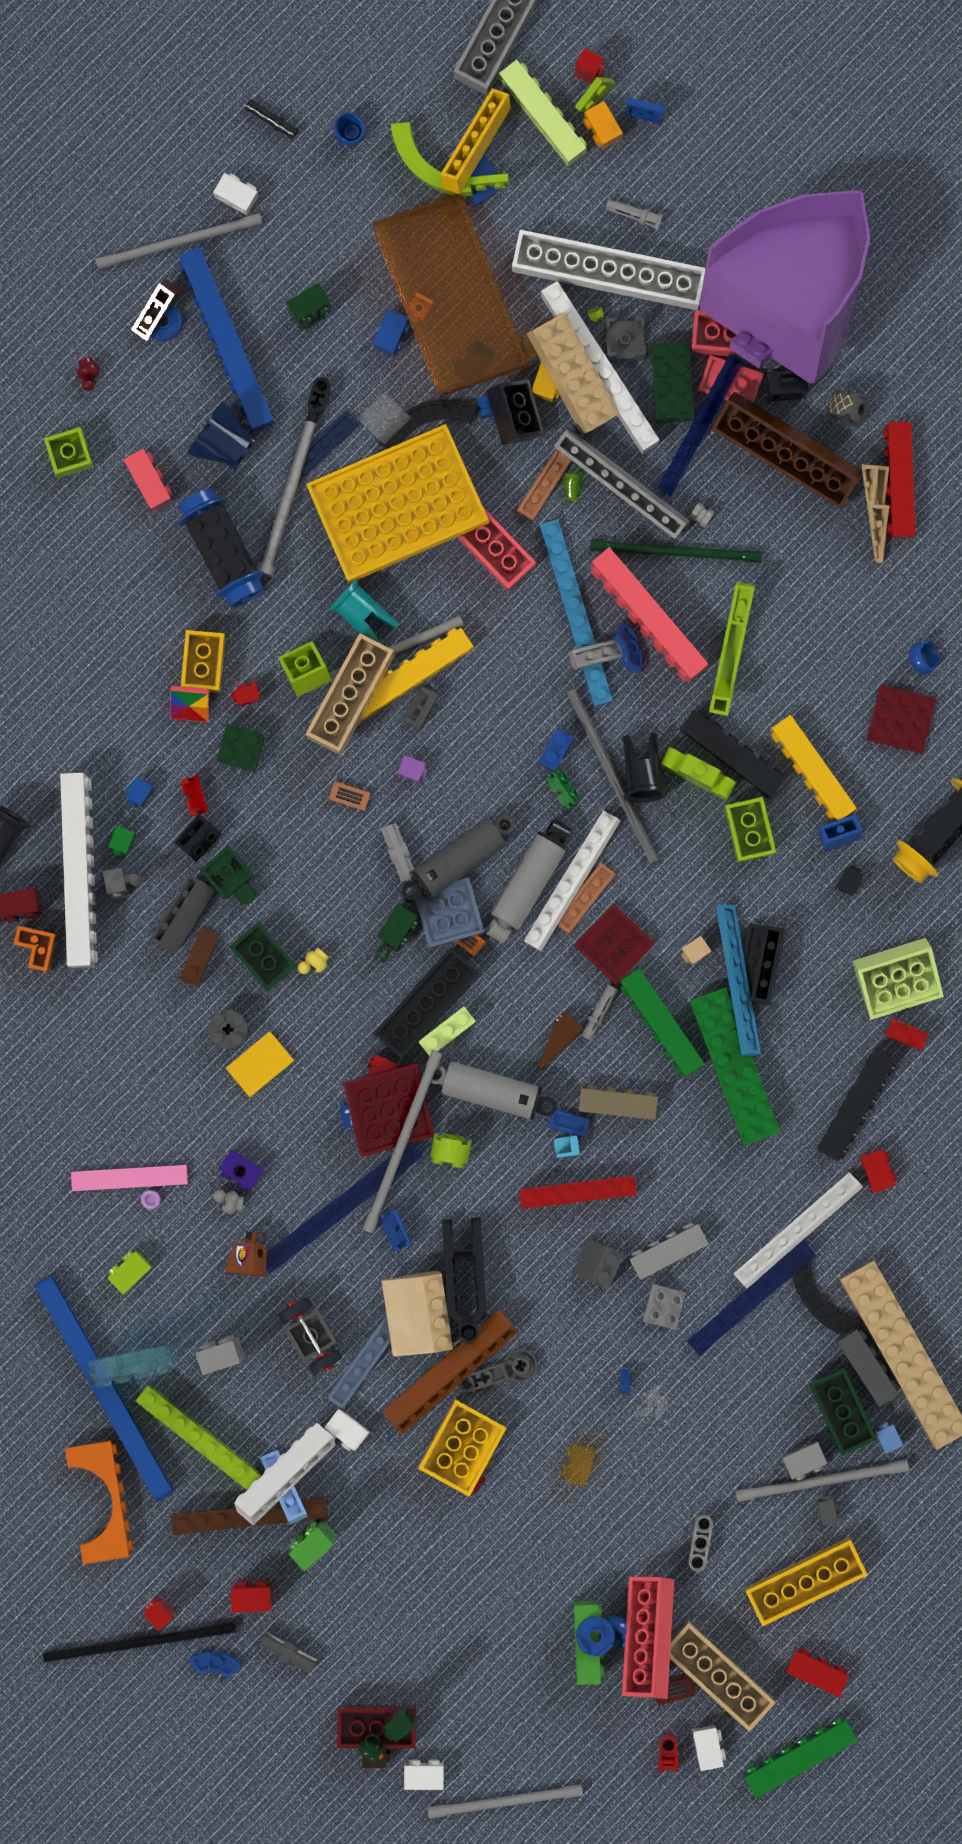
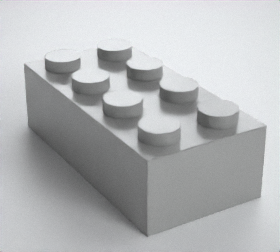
(220, 1355)

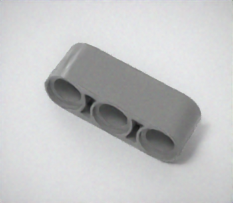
(701, 1552)

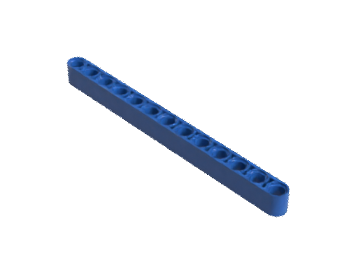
(108, 1396)

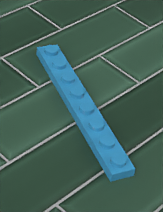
(738, 980)

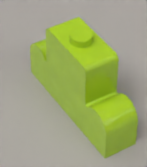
(698, 773)

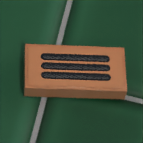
(349, 796)

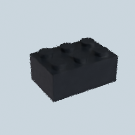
(515, 412)

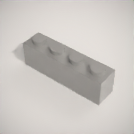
(668, 1251)

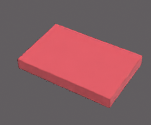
(745, 383)

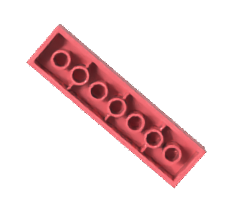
(649, 615)

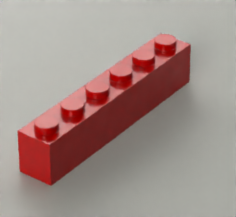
(900, 480)
(577, 1192)

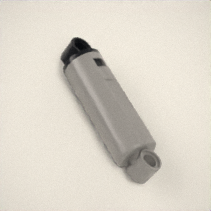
(528, 880)
(493, 1091)

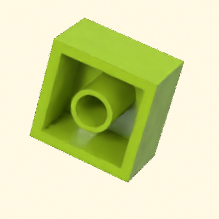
(68, 452)
(304, 668)

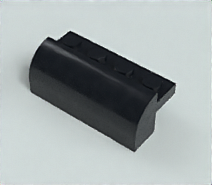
(762, 960)

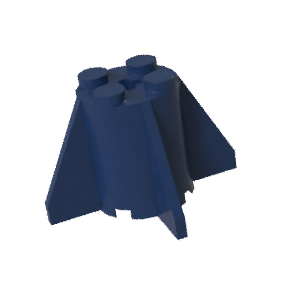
(222, 439)

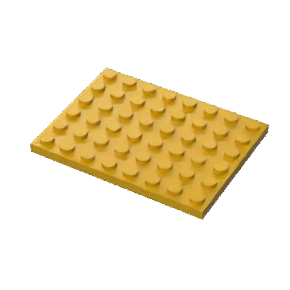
(397, 503)

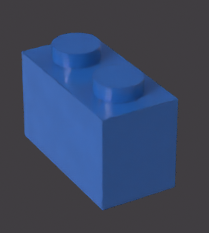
(391, 332)
(555, 750)
(840, 833)

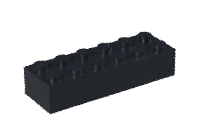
(426, 1003)

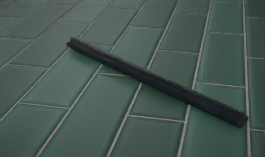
(137, 1643)

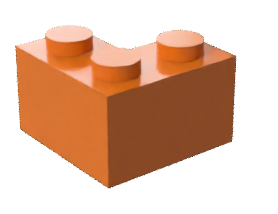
(42, 947)

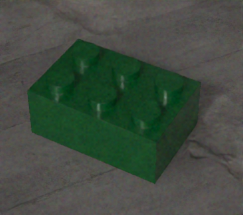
(263, 956)

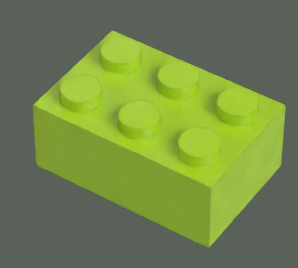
(750, 830)

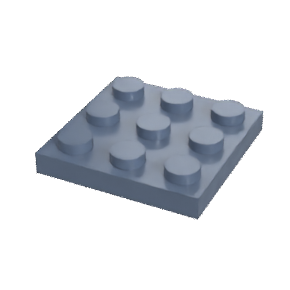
(450, 914)

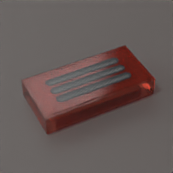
(678, 1690)

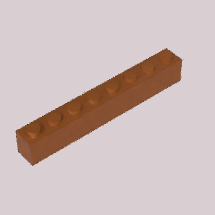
(449, 1372)

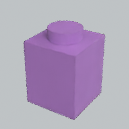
(412, 769)

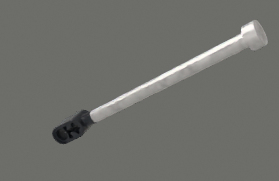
(294, 475)

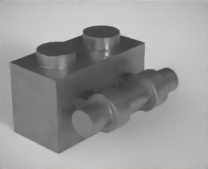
(118, 882)

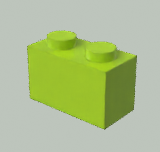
(129, 1272)

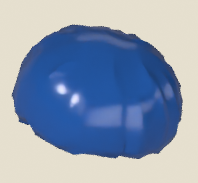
(349, 129)
(924, 657)
(619, 1626)

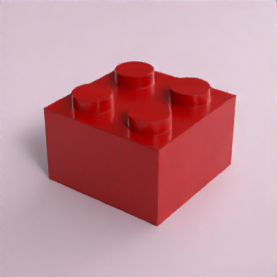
(251, 1596)

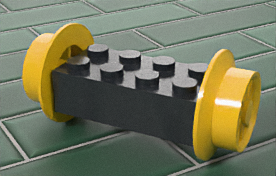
(934, 841)

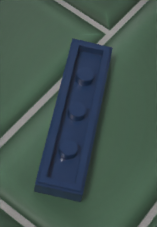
(328, 441)

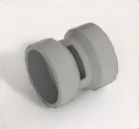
(701, 515)

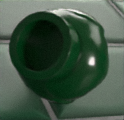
(371, 1748)

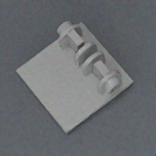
(664, 1306)

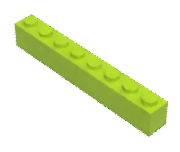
(198, 1437)

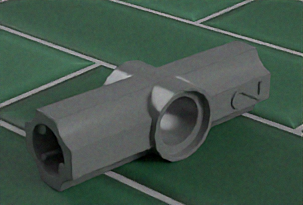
(288, 1651)

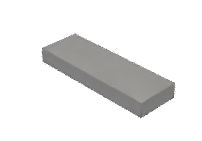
(595, 654)

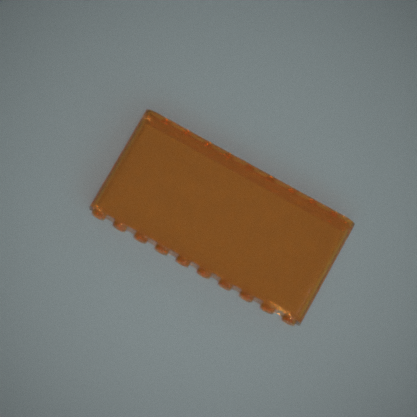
(450, 294)

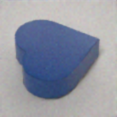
(624, 1381)

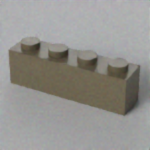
(618, 1104)

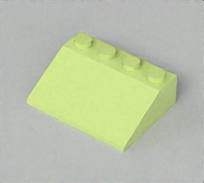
(898, 978)

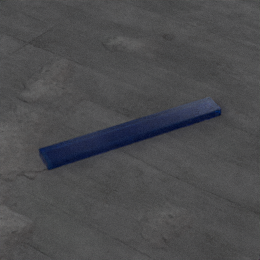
(700, 424)
(751, 1298)

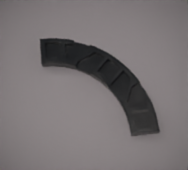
(430, 412)
(818, 1306)

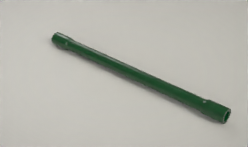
(746, 555)

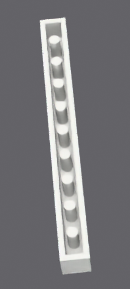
(629, 412)

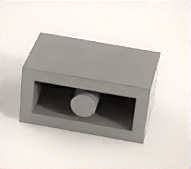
(804, 1460)

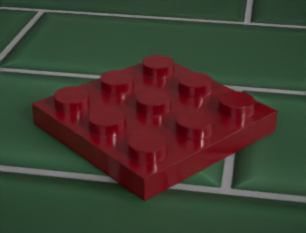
(901, 719)
(614, 944)

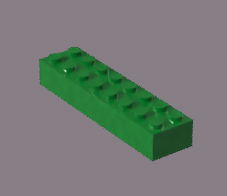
(735, 1072)

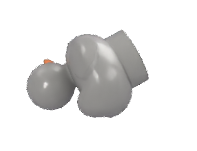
(232, 1200)

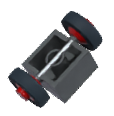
(310, 1335)

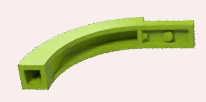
(407, 149)
(732, 648)

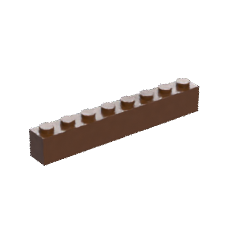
(229, 1517)

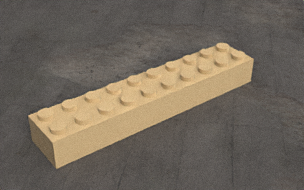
(903, 1354)

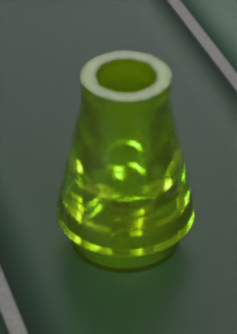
(571, 486)

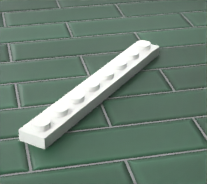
(572, 880)
(798, 1230)

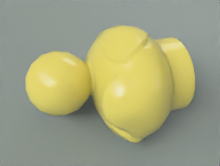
(316, 959)

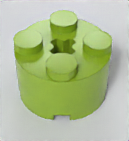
(450, 1149)

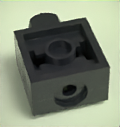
(785, 386)

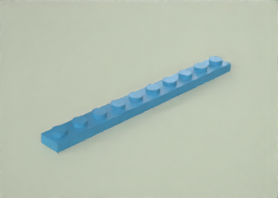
(574, 608)

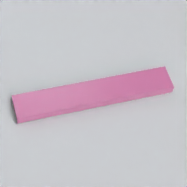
(129, 1178)

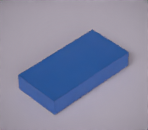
(569, 1123)

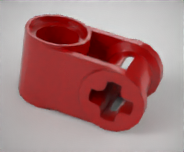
(667, 1756)

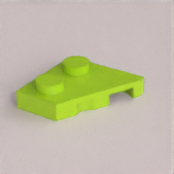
(595, 93)

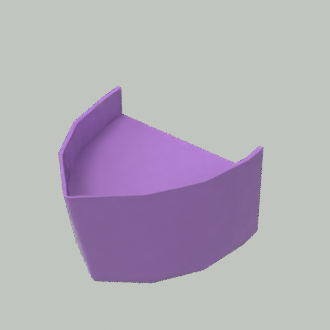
(790, 280)

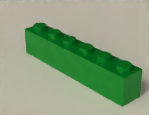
(661, 1022)
(799, 1757)

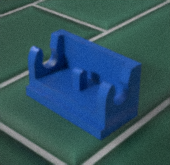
(395, 1230)

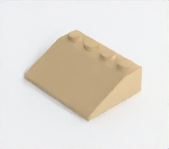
(417, 1314)

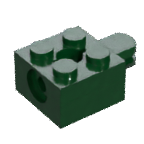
(230, 876)
(396, 931)

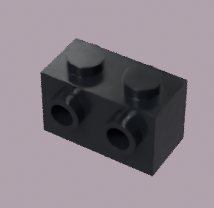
(198, 838)

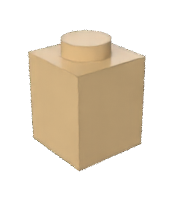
(695, 950)

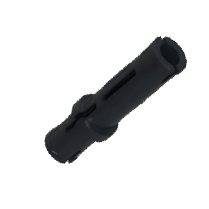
(290, 130)

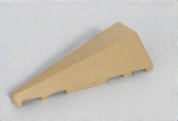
(875, 485)

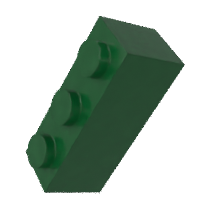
(399, 1723)

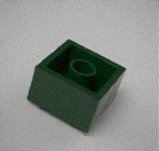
(309, 307)
(240, 748)

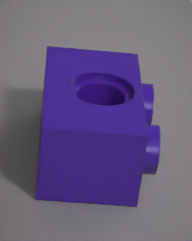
(234, 1160)

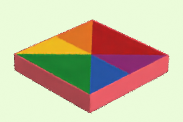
(189, 704)

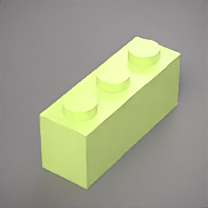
(447, 1031)

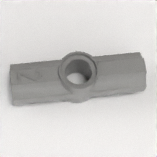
(398, 851)

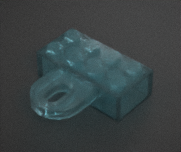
(130, 1364)

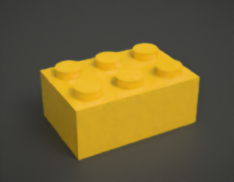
(203, 660)

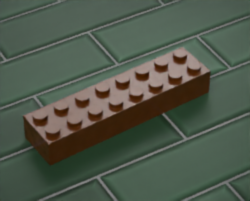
(787, 450)

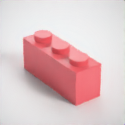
(148, 479)

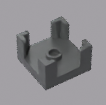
(625, 339)

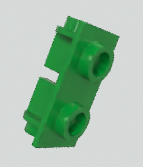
(560, 782)

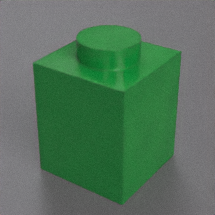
(122, 841)

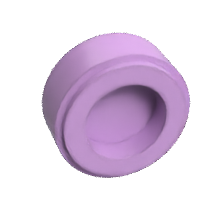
(150, 1199)

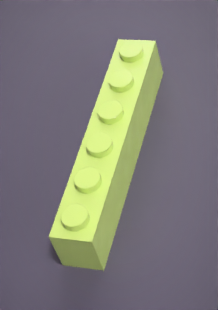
(542, 112)

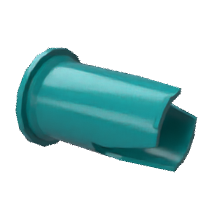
(355, 607)

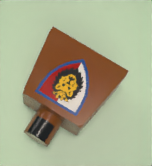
(248, 1257)

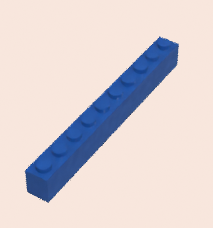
(226, 339)

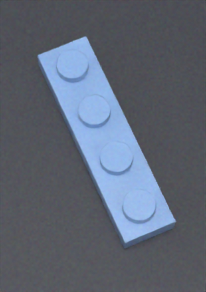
(290, 1501)

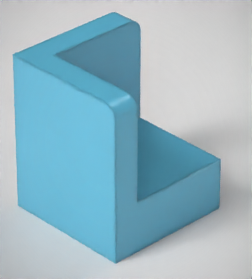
(566, 1146)

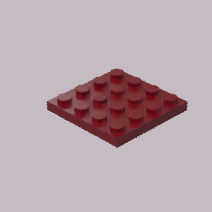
(380, 1108)

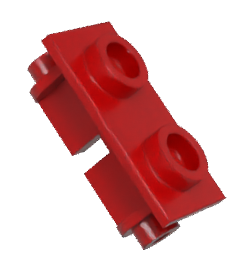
(192, 788)

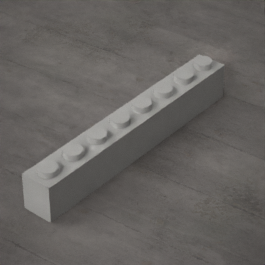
(622, 483)

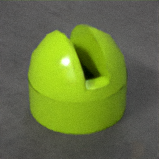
(595, 314)

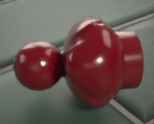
(87, 370)

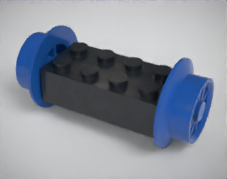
(221, 547)

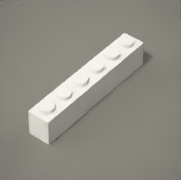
(284, 1473)

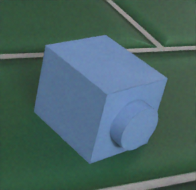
(888, 1437)

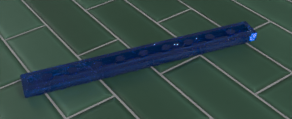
(336, 1210)

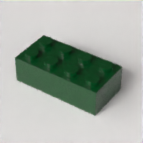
(672, 382)
(842, 1411)

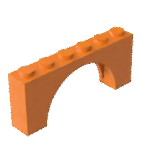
(101, 1460)

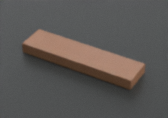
(544, 485)
(586, 897)

